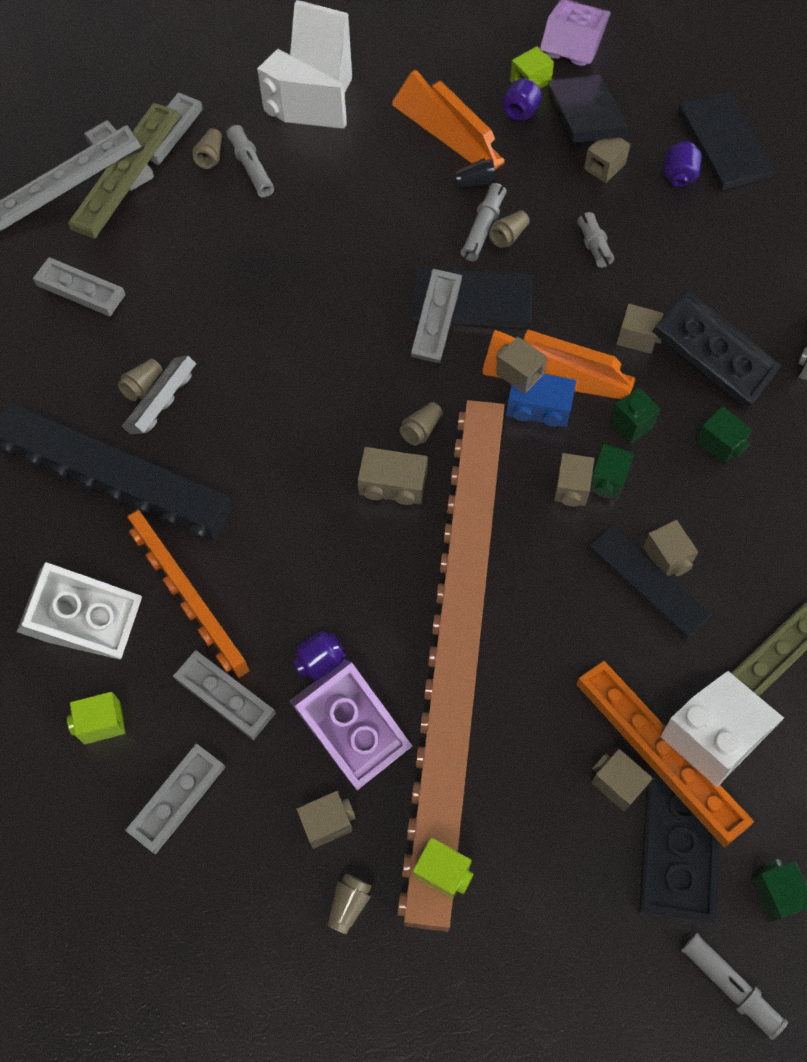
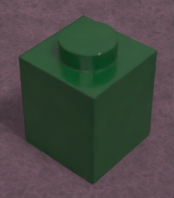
(634, 415)
(724, 436)
(611, 472)
(781, 889)

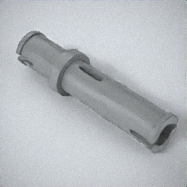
(246, 153)
(487, 213)
(735, 987)

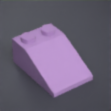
(574, 31)
(351, 723)

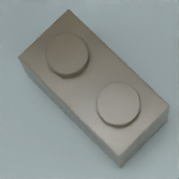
(392, 476)

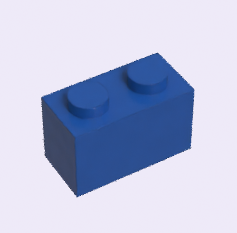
(545, 402)

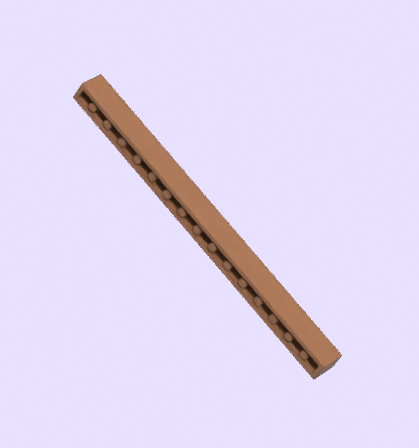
(454, 658)

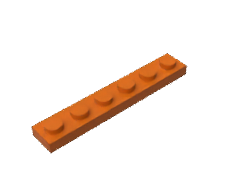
(193, 604)
(644, 731)

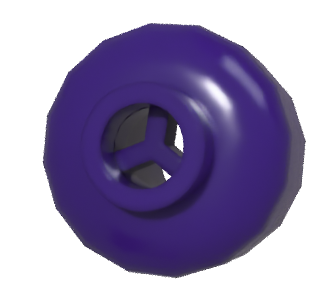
(522, 99)
(682, 164)
(318, 655)

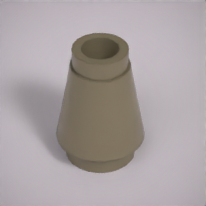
(207, 150)
(506, 230)
(139, 380)
(421, 424)
(348, 902)

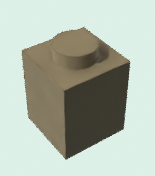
(606, 157)
(638, 327)
(520, 364)
(574, 480)
(671, 549)
(620, 779)
(326, 819)

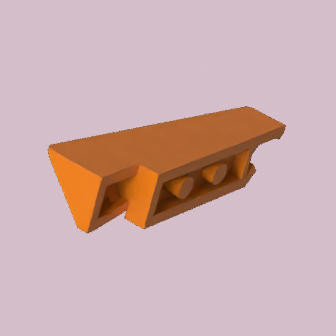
(446, 118)
(593, 370)

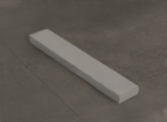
(67, 175)

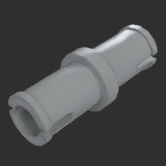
(595, 239)

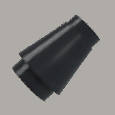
(476, 174)

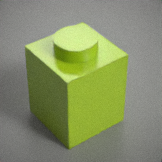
(533, 66)
(96, 718)
(443, 869)

